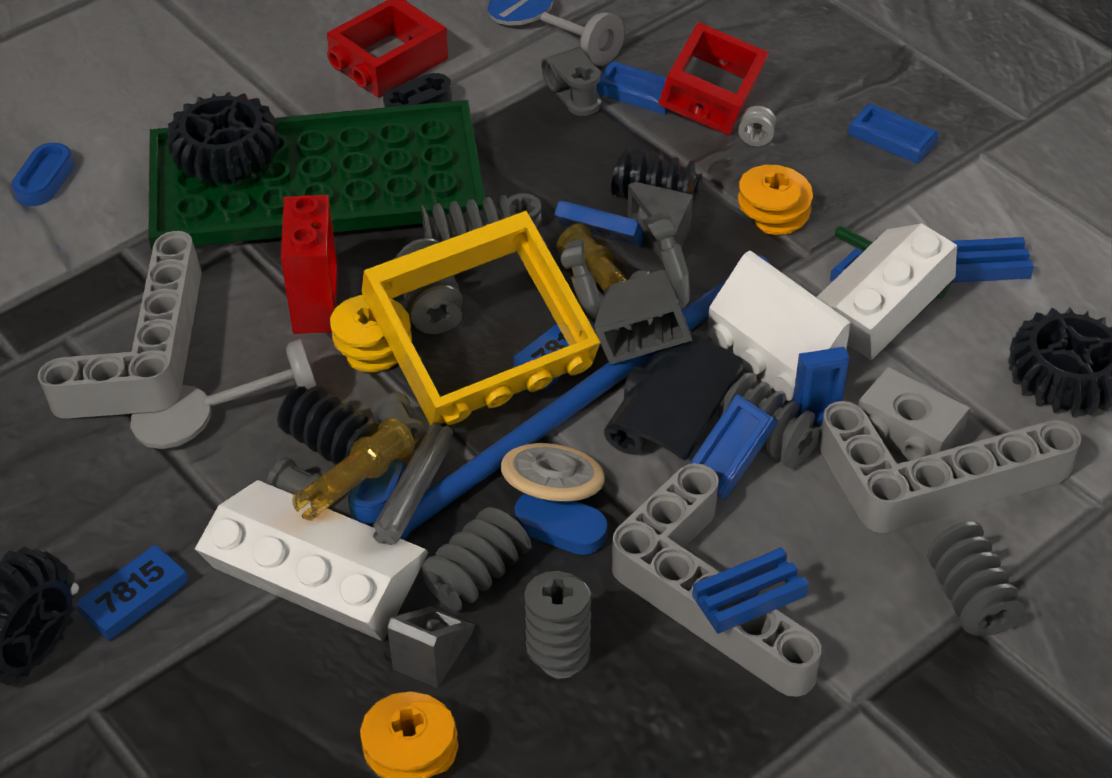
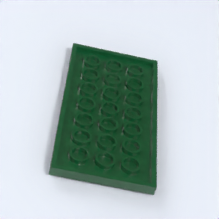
(368, 161)

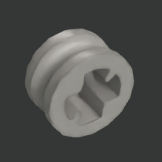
(759, 115)

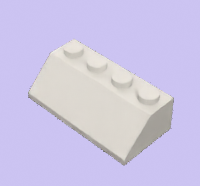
(318, 563)

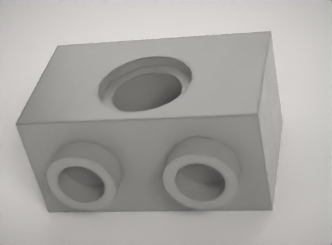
(913, 416)

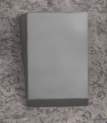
(650, 200)
(427, 643)

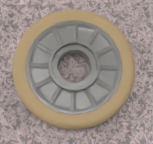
(552, 472)

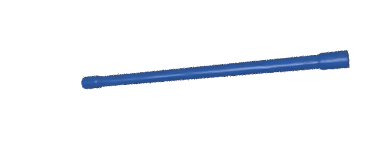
(542, 423)

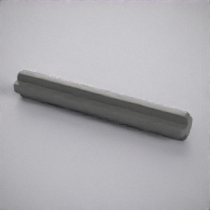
(413, 484)

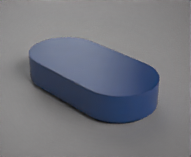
(42, 174)
(371, 494)
(562, 524)

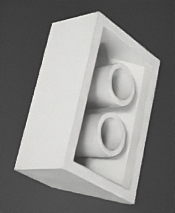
(891, 285)
(771, 321)

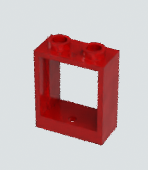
(422, 48)
(721, 106)
(309, 263)

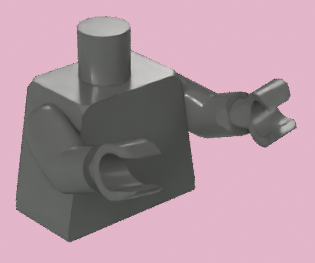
(641, 311)

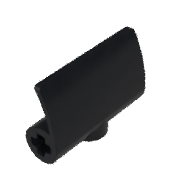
(673, 397)

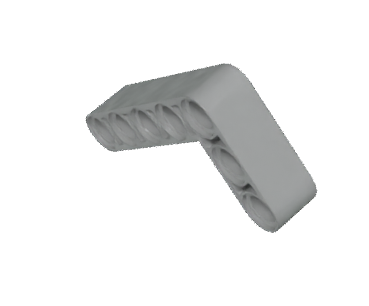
(155, 368)
(943, 483)
(655, 566)

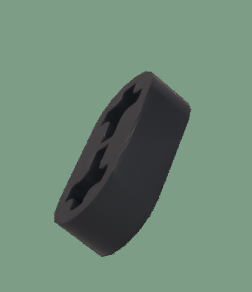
(422, 90)

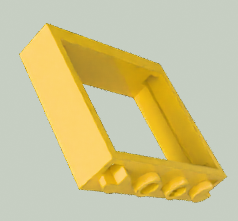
(459, 255)

